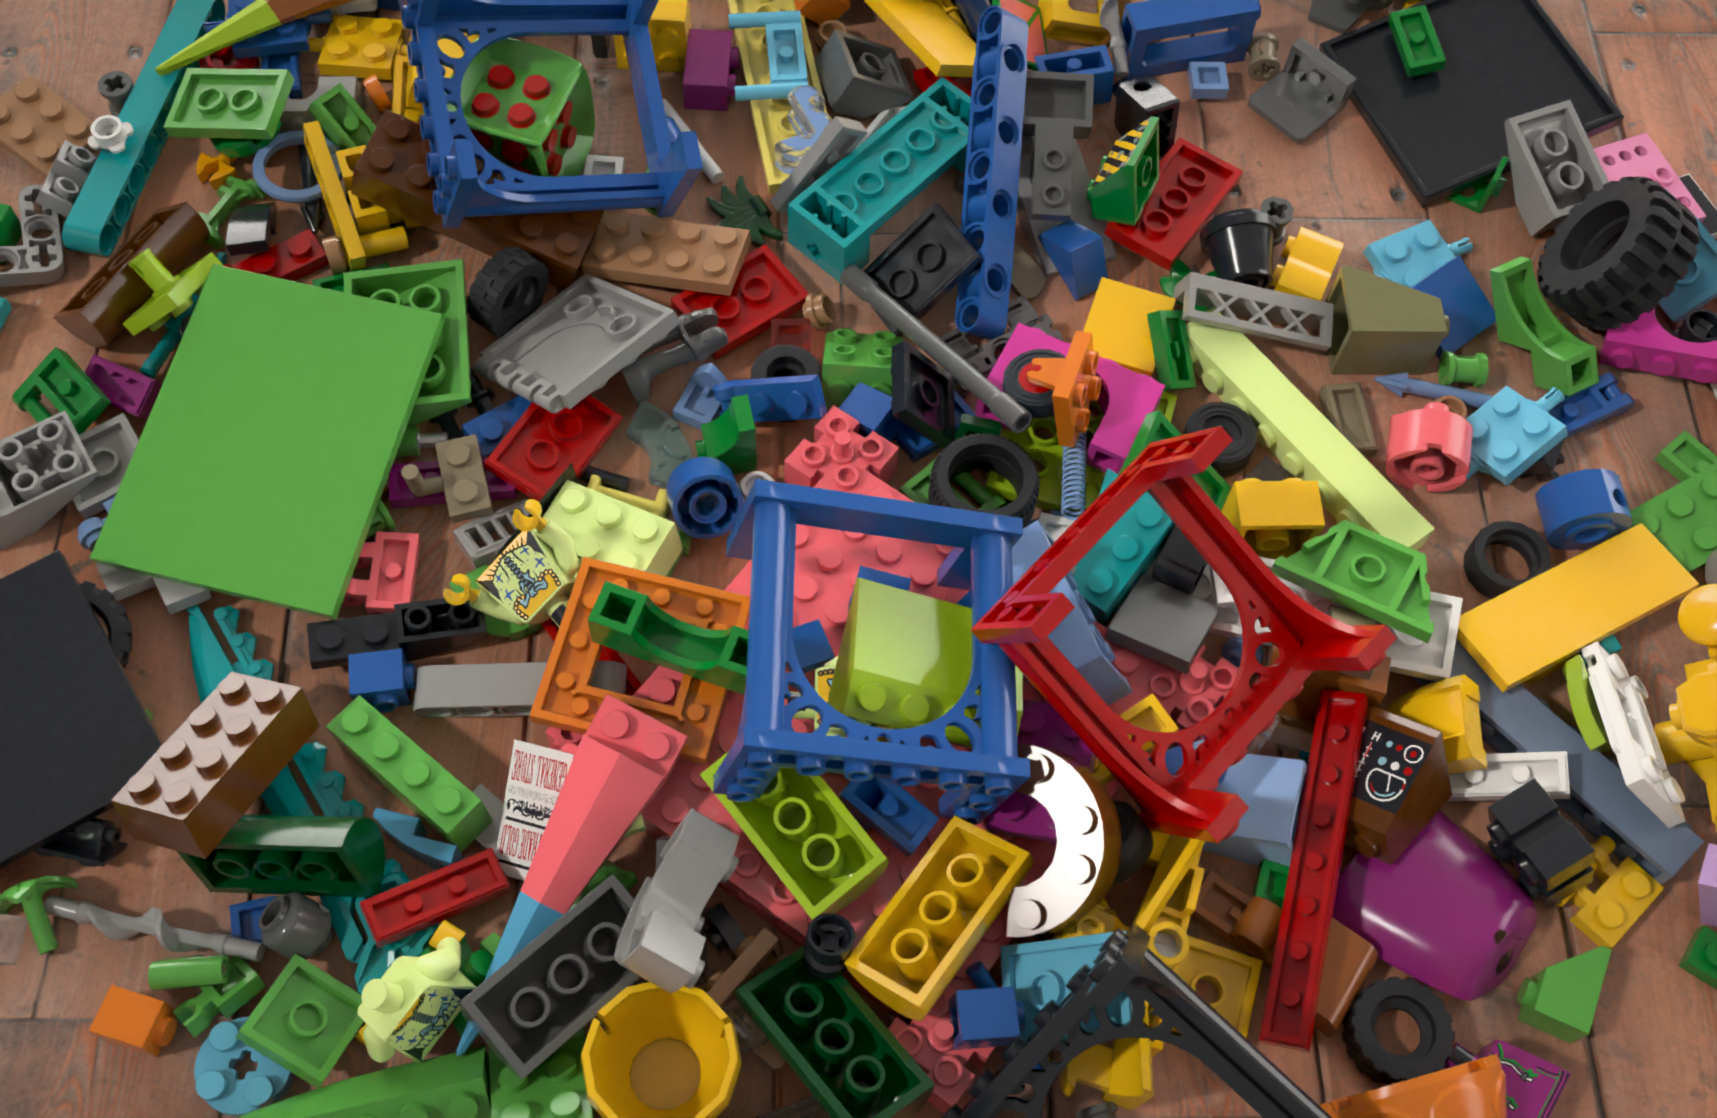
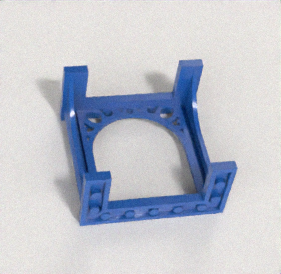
(453, 163)
(765, 738)

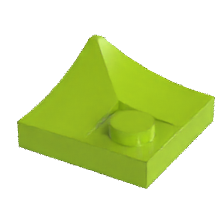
(1585, 705)

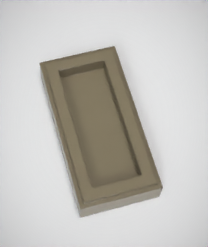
(1348, 413)

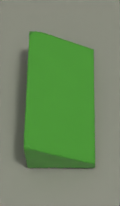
(342, 118)

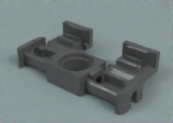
(1018, 311)

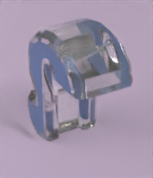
(808, 121)

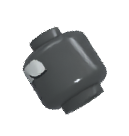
(296, 926)

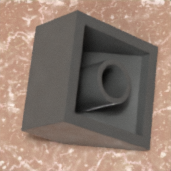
(861, 76)

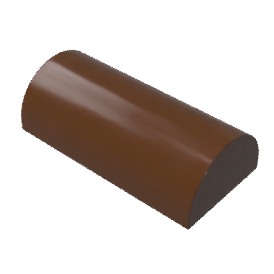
(117, 290)

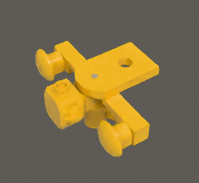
(1693, 722)

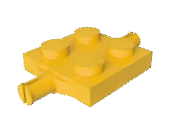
(360, 47)

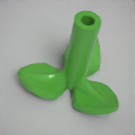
(30, 895)

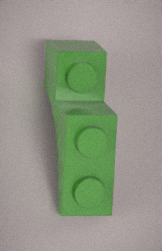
(1528, 323)

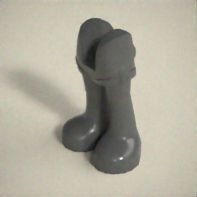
(698, 340)

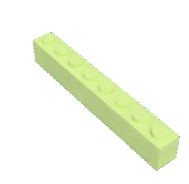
(1302, 435)

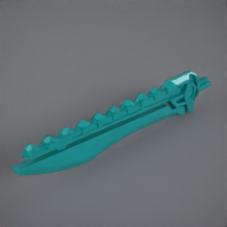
(286, 797)

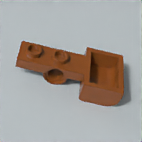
(1254, 927)

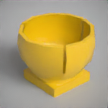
(661, 1055)

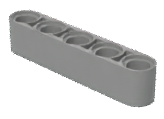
(494, 688)

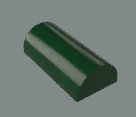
(295, 855)
(834, 1043)

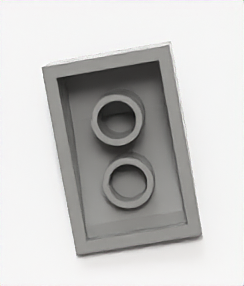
(1550, 165)

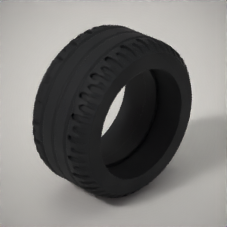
(992, 454)

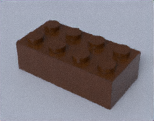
(216, 764)

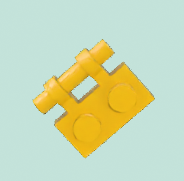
(1617, 901)

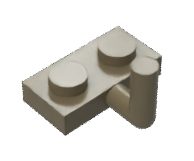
(461, 479)

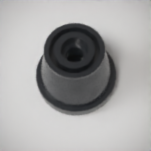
(1241, 246)

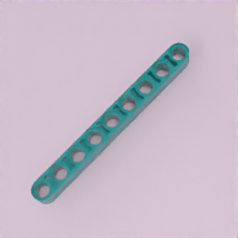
(120, 178)

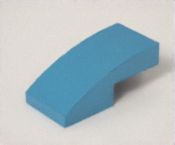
(410, 837)

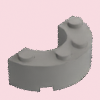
(665, 921)

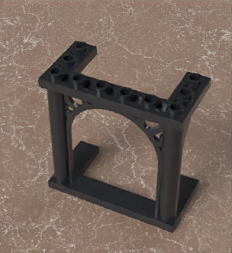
(1132, 967)

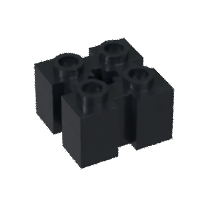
(1540, 844)

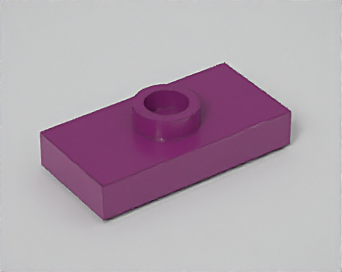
(124, 387)

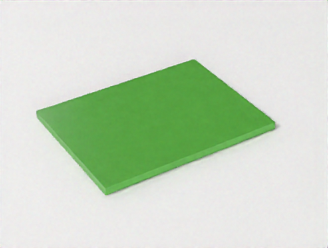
(270, 441)

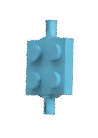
(1413, 253)
(1513, 433)

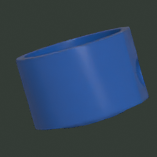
(1583, 509)

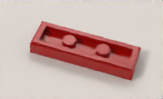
(434, 897)

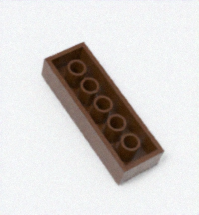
(397, 179)

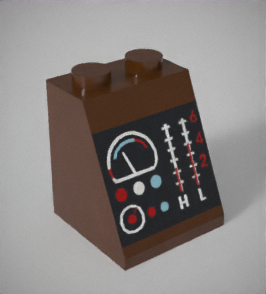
(1396, 786)

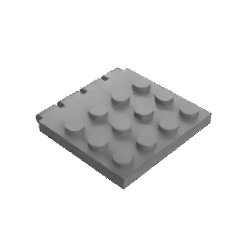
(575, 343)

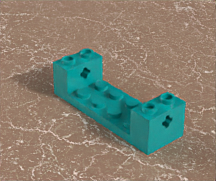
(880, 179)

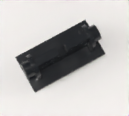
(90, 843)

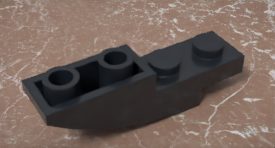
(416, 627)

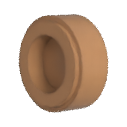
(335, 254)

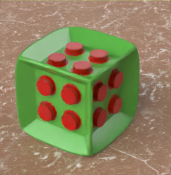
(529, 107)

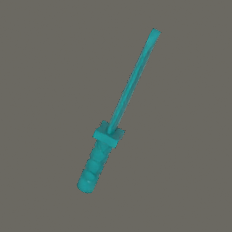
(171, 337)

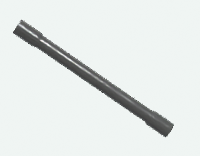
(999, 402)

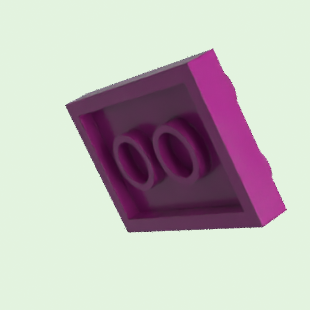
(1021, 813)

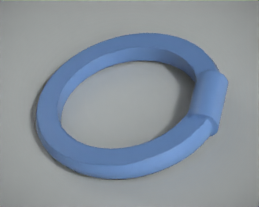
(292, 196)

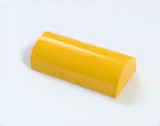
(937, 917)

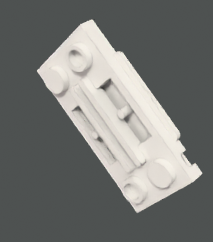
(1632, 734)

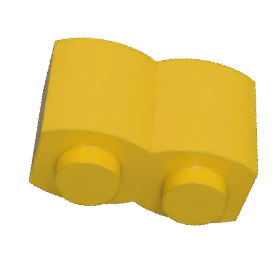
(1308, 264)

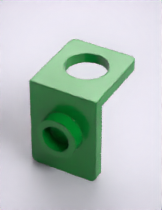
(1482, 190)

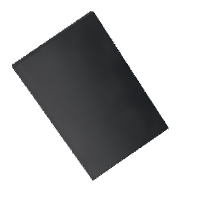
(924, 263)

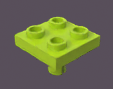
(170, 292)

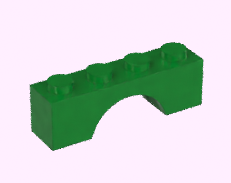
(643, 630)

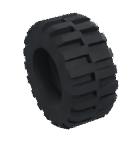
(1618, 253)

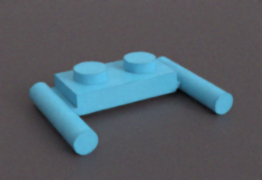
(784, 53)

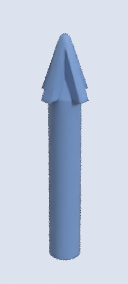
(1401, 383)

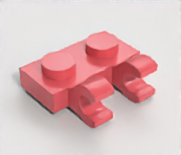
(392, 574)

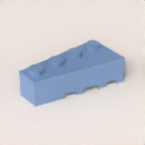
(1076, 634)

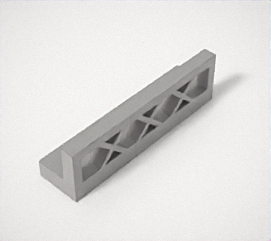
(1261, 305)

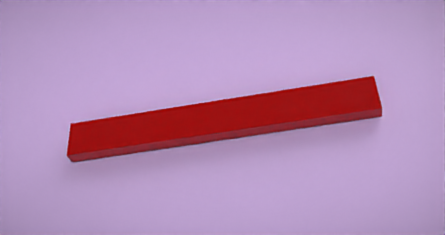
(1314, 871)

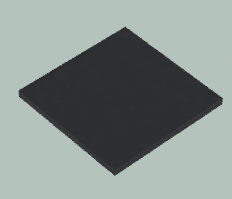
(1449, 123)
(65, 710)

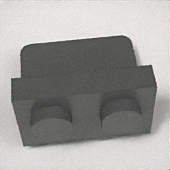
(1303, 93)

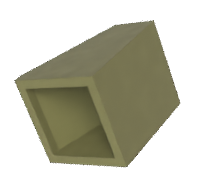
(1382, 326)

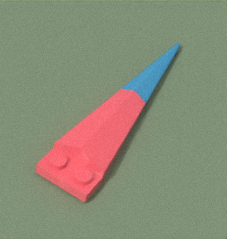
(607, 788)

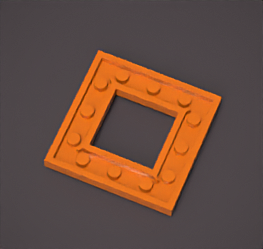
(565, 691)

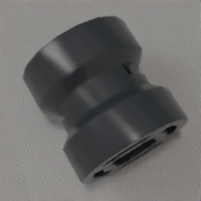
(1698, 327)
(828, 946)

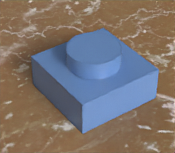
(1208, 80)

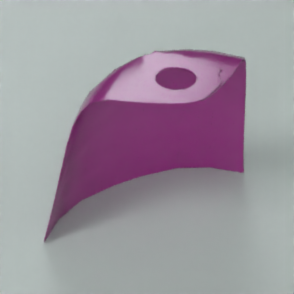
(1438, 910)

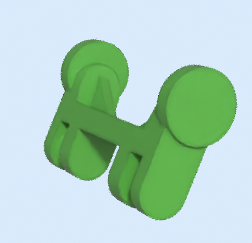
(230, 198)

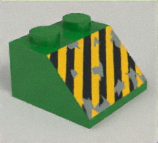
(1127, 175)

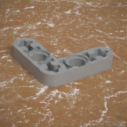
(27, 257)

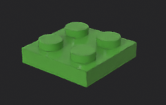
(304, 1021)

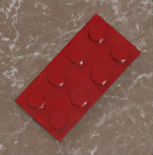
(1182, 202)

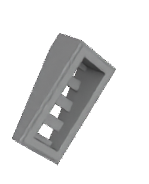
(481, 528)

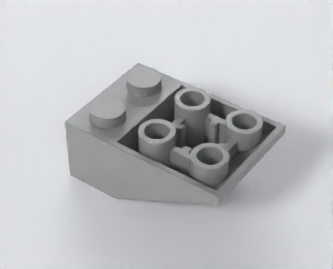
(40, 475)

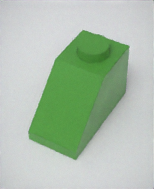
(1565, 995)

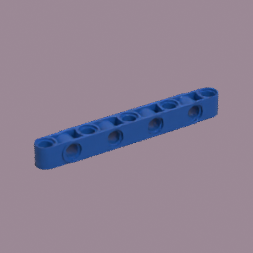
(993, 171)

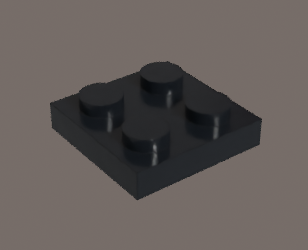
(922, 394)

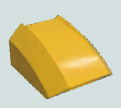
(1453, 710)

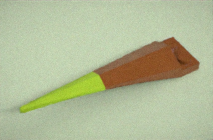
(250, 21)

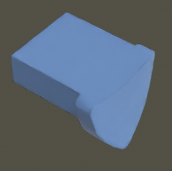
(698, 401)

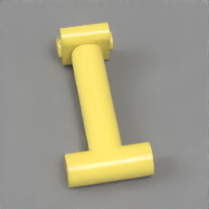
(658, 507)

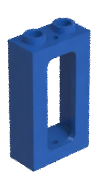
(1173, 18)

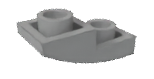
(66, 178)

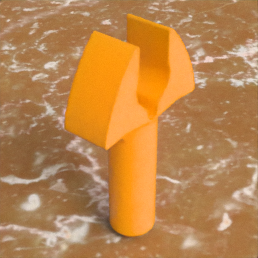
(220, 164)

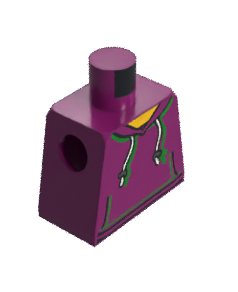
(1530, 1081)

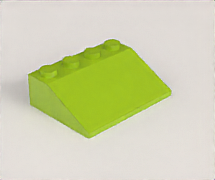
(905, 660)

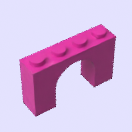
(1652, 349)
(1123, 397)

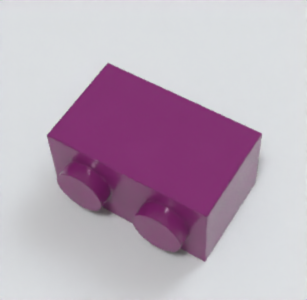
(708, 70)

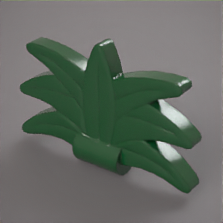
(745, 212)

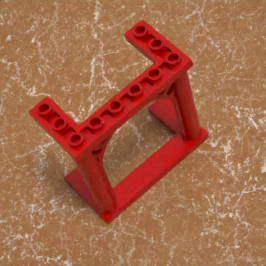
(1304, 636)

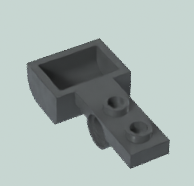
(1055, 112)

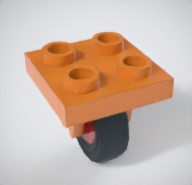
(1057, 385)

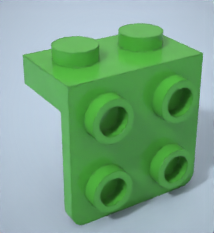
(856, 359)

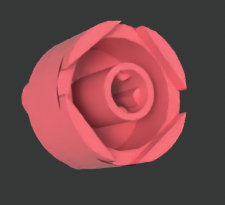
(1429, 448)

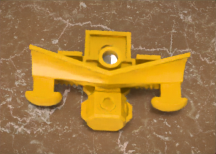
(1164, 914)

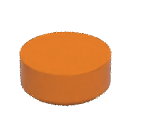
(377, 94)

